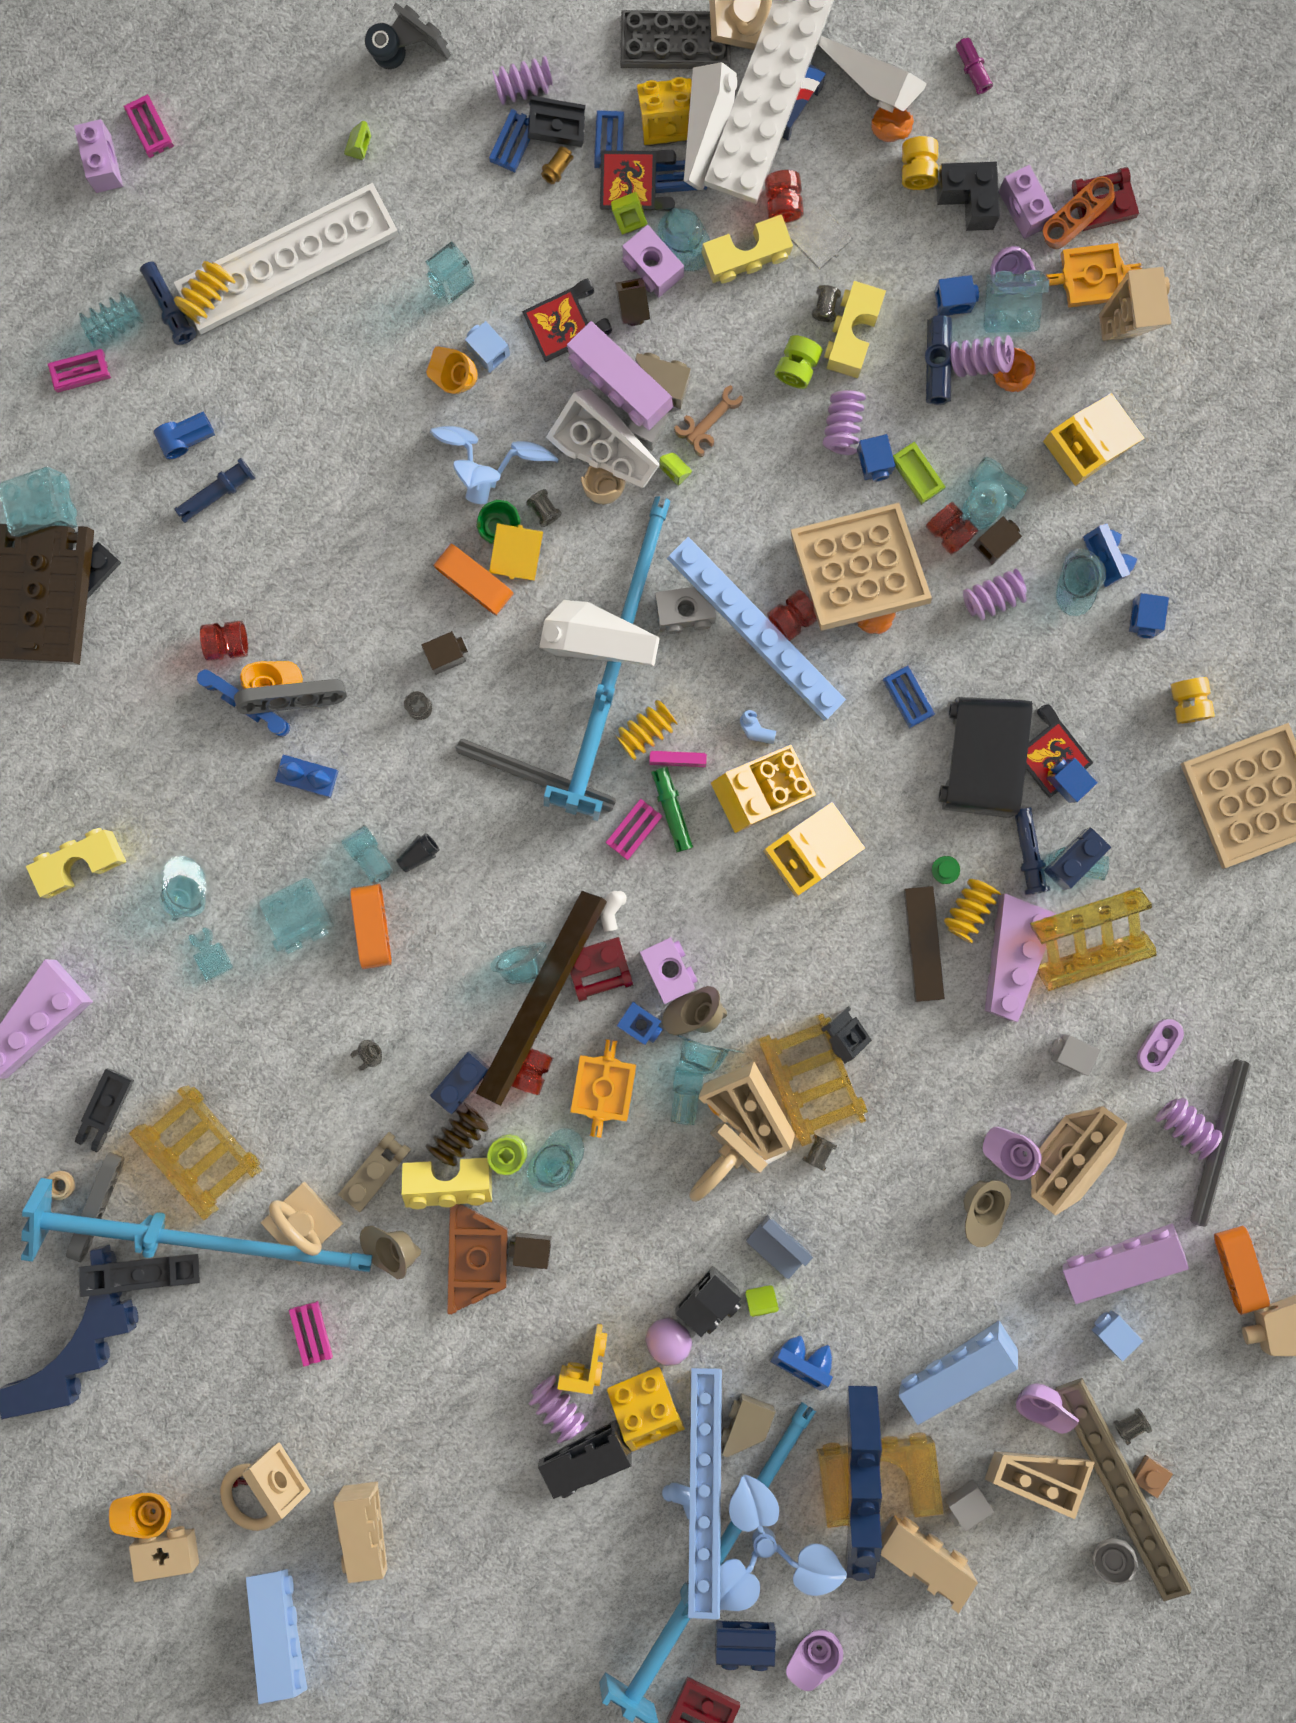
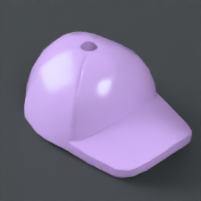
(1007, 1153)
(1045, 1407)
(812, 1665)

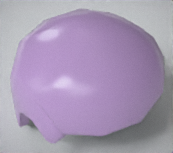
(1013, 260)
(668, 1342)

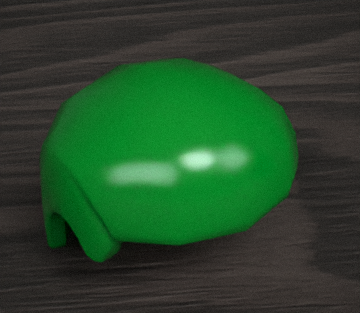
(493, 513)

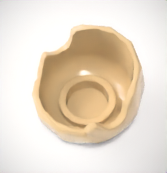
(602, 485)

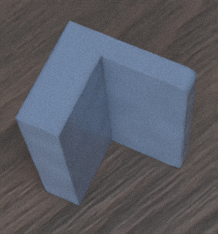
(778, 1247)

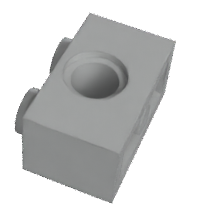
(669, 617)

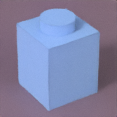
(487, 346)
(1116, 1334)

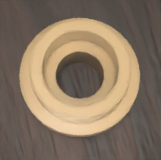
(58, 1194)

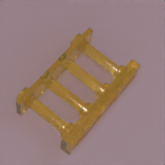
(1101, 958)
(793, 1100)
(167, 1158)

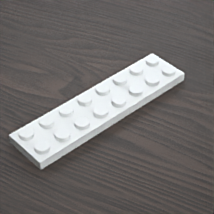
(767, 97)
(298, 254)

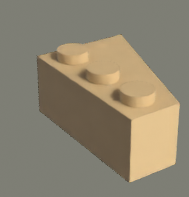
(751, 1109)
(1042, 1478)
(361, 1532)
(928, 1561)

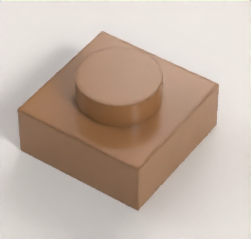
(1152, 1476)

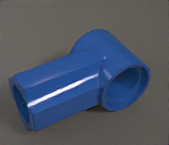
(178, 437)

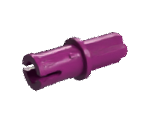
(974, 65)

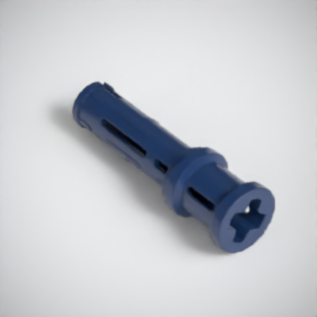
(171, 314)
(226, 483)
(1032, 864)

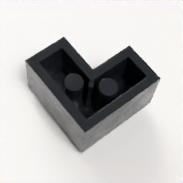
(974, 186)
(707, 1301)

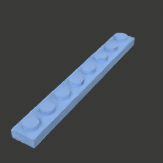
(756, 628)
(705, 1494)

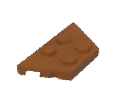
(475, 1257)

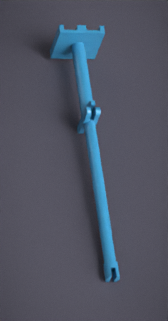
(574, 798)
(153, 1231)
(631, 1697)

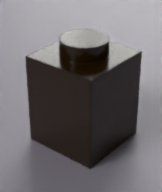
(632, 301)
(998, 539)
(445, 652)
(530, 1250)

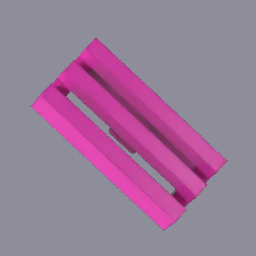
(158, 145)
(82, 380)
(682, 759)
(619, 848)
(316, 1357)

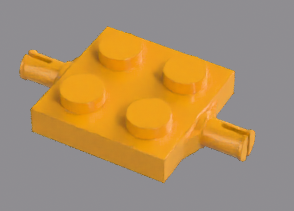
(1091, 273)
(603, 1088)

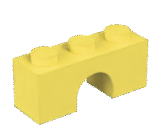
(727, 261)
(861, 307)
(52, 872)
(470, 1186)

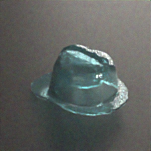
(684, 236)
(1079, 582)
(182, 888)
(519, 963)
(701, 1058)
(556, 1161)

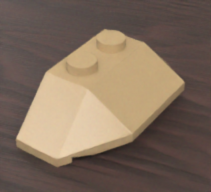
(1076, 1157)

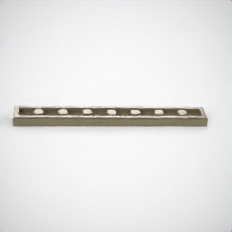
(1124, 1491)

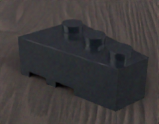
(585, 1461)

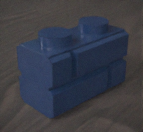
(1077, 858)
(460, 1082)
(745, 1644)

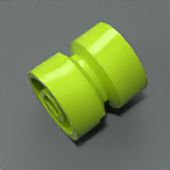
(799, 359)
(507, 1154)

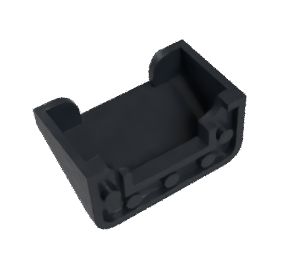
(987, 756)

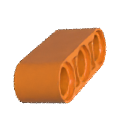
(1083, 199)
(473, 579)
(371, 926)
(1241, 1270)

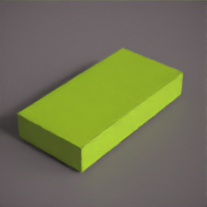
(918, 473)

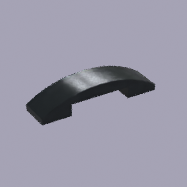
(138, 1274)

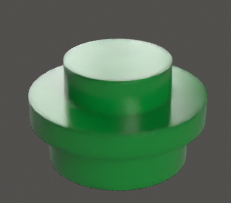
(945, 869)

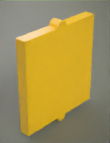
(515, 551)

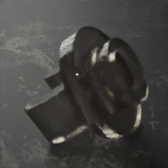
(369, 1053)

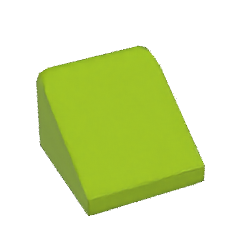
(358, 141)
(629, 213)
(674, 468)
(761, 1301)

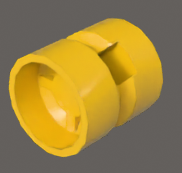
(920, 163)
(1190, 690)

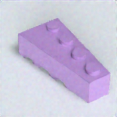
(618, 376)
(1014, 957)
(39, 1014)
(1125, 1264)

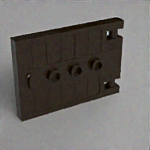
(44, 594)

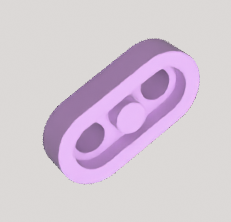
(1161, 1047)

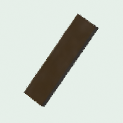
(924, 944)

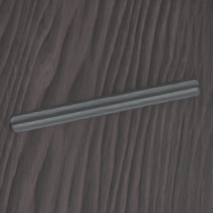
(526, 770)
(1216, 1159)

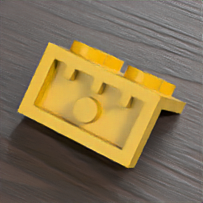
(665, 110)
(577, 1378)
(644, 1409)

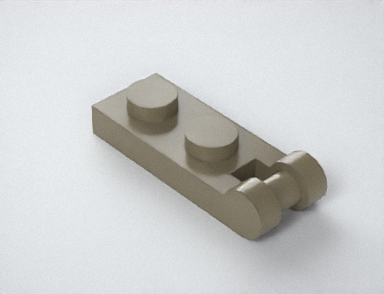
(373, 1173)

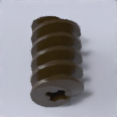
(458, 1137)

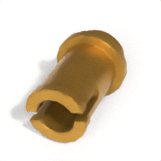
(556, 166)

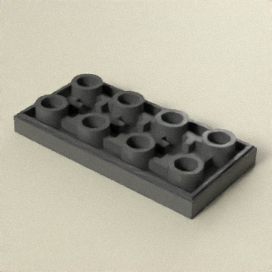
(669, 40)

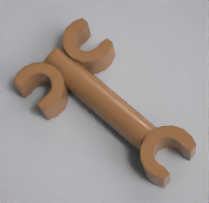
(697, 435)

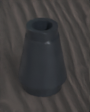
(418, 852)

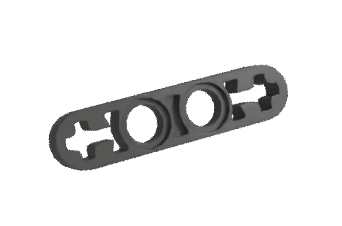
(290, 696)
(96, 1203)

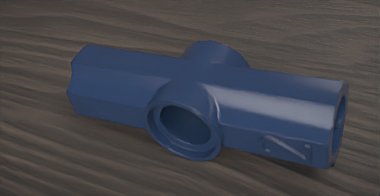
(938, 345)

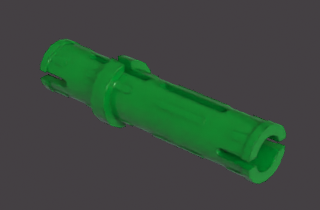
(672, 809)

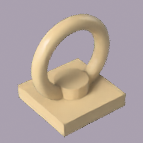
(738, 21)
(733, 1154)
(301, 1221)
(273, 1482)

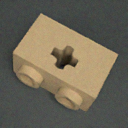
(151, 1564)

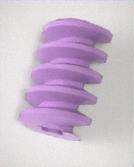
(522, 80)
(982, 359)
(842, 421)
(995, 594)
(1191, 1126)
(557, 1410)

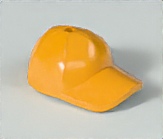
(452, 370)
(269, 674)
(134, 1515)

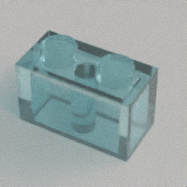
(449, 273)

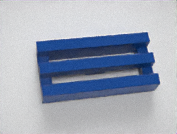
(610, 115)
(521, 121)
(670, 186)
(900, 704)

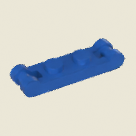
(213, 682)

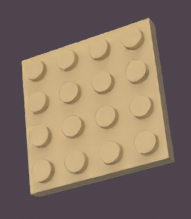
(860, 566)
(1247, 794)

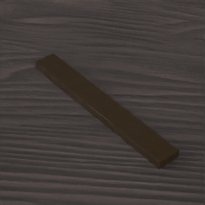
(541, 998)

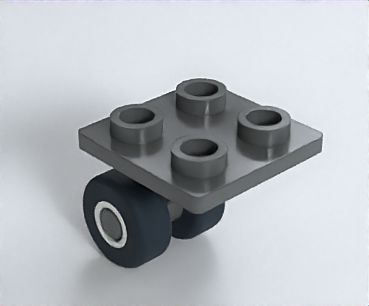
(388, 42)

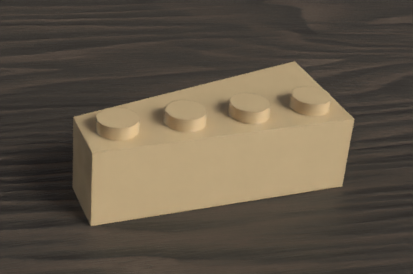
(1136, 305)

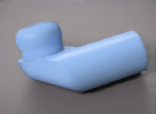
(754, 730)
(678, 1494)

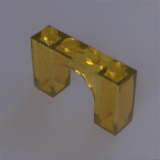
(913, 1455)

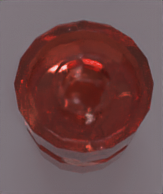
(783, 193)
(942, 525)
(797, 613)
(224, 640)
(530, 1075)

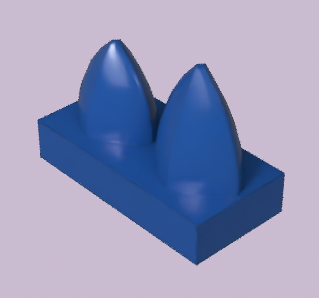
(1105, 544)
(306, 776)
(814, 1371)

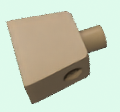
(1274, 1328)

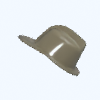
(694, 1012)
(986, 1210)
(390, 1250)

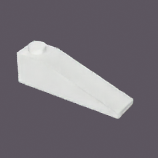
(879, 79)
(709, 110)
(598, 436)
(590, 632)

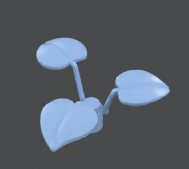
(478, 477)
(756, 1507)

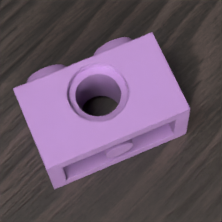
(98, 156)
(1026, 201)
(648, 246)
(669, 987)

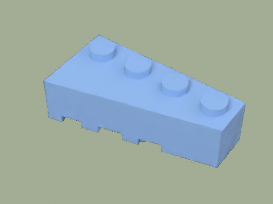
(960, 1373)
(275, 1637)

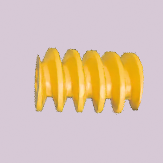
(203, 291)
(646, 729)
(970, 909)

